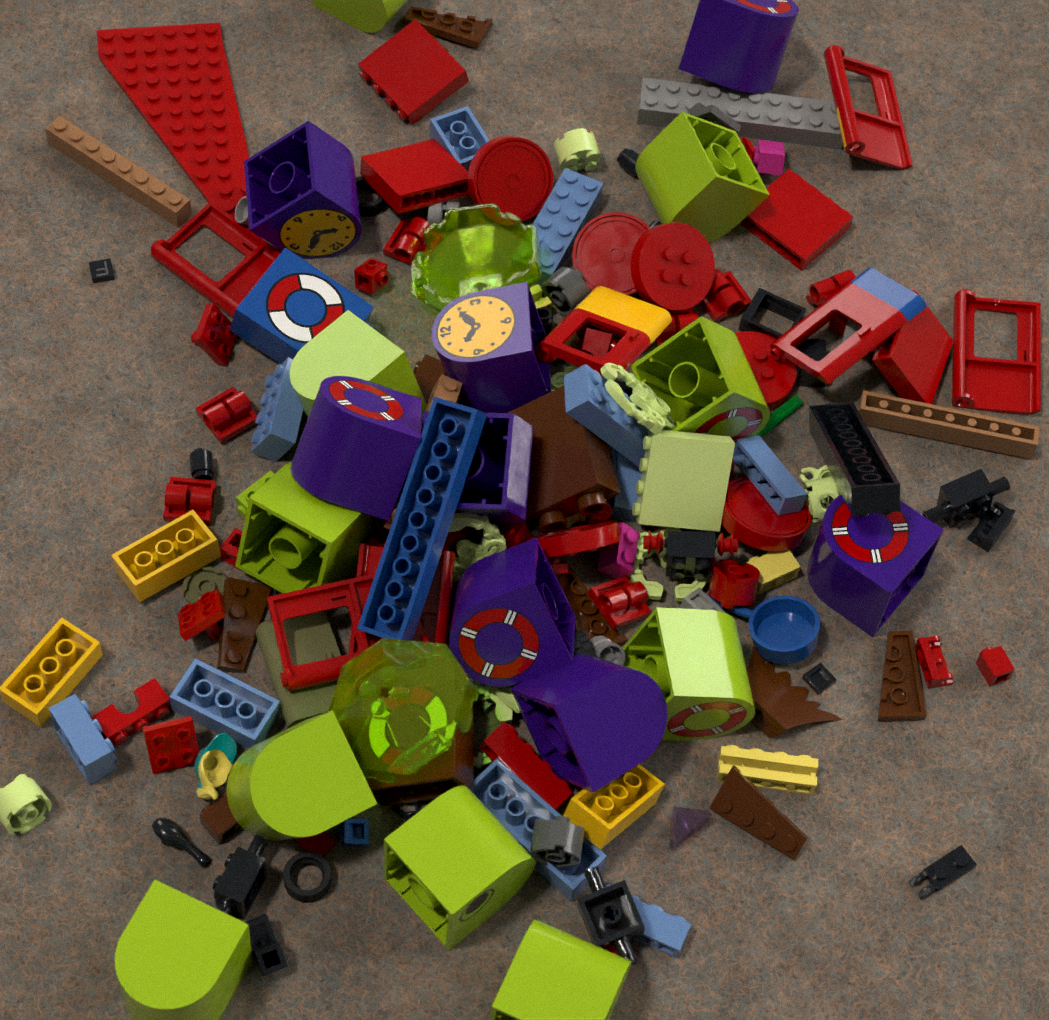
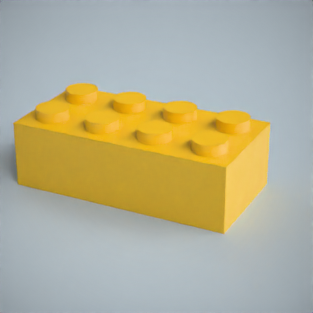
(166, 555)
(50, 671)
(614, 805)

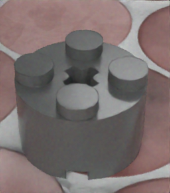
(565, 289)
(557, 842)

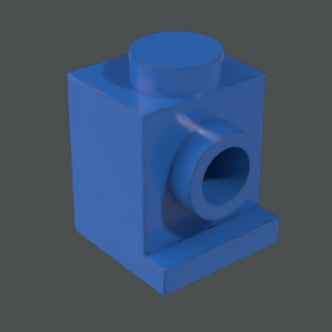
(354, 832)

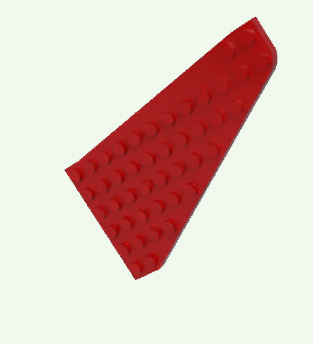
(187, 98)

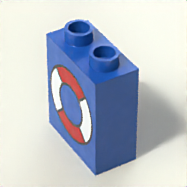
(293, 307)

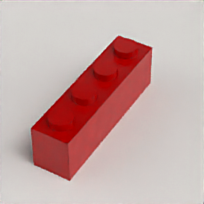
(525, 764)

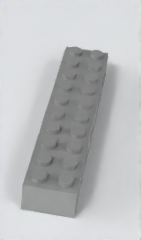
(759, 114)

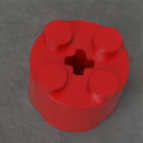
(734, 583)

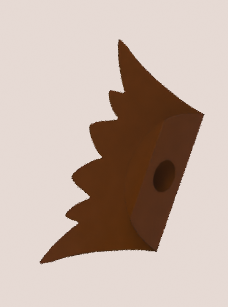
(778, 701)

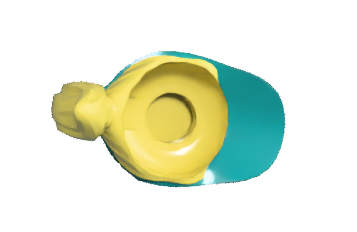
(214, 765)

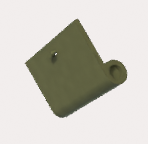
(308, 641)

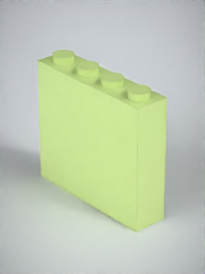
(683, 480)

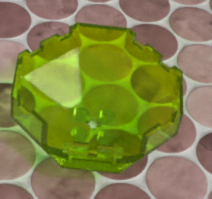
(474, 249)
(418, 717)

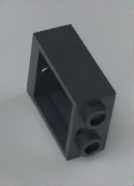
(772, 303)

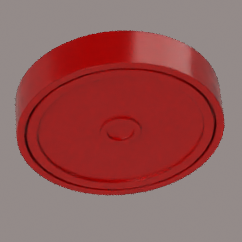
(511, 175)
(605, 251)
(672, 266)
(773, 376)
(756, 522)
(578, 539)

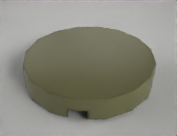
(196, 583)

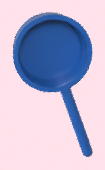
(781, 628)

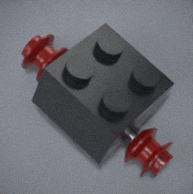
(690, 552)

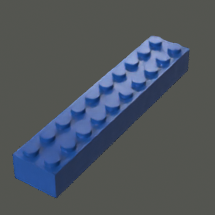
(422, 520)

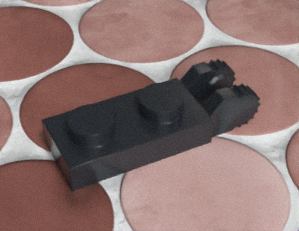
(944, 871)

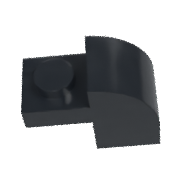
(264, 946)

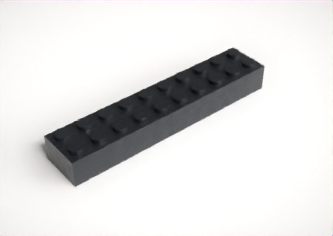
(854, 459)

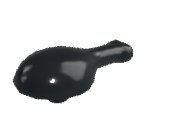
(173, 835)

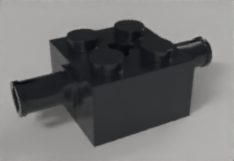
(966, 499)
(241, 879)
(618, 902)

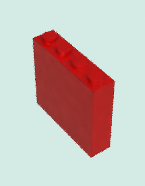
(413, 72)
(415, 175)
(797, 220)
(915, 357)

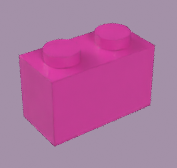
(769, 157)
(619, 558)

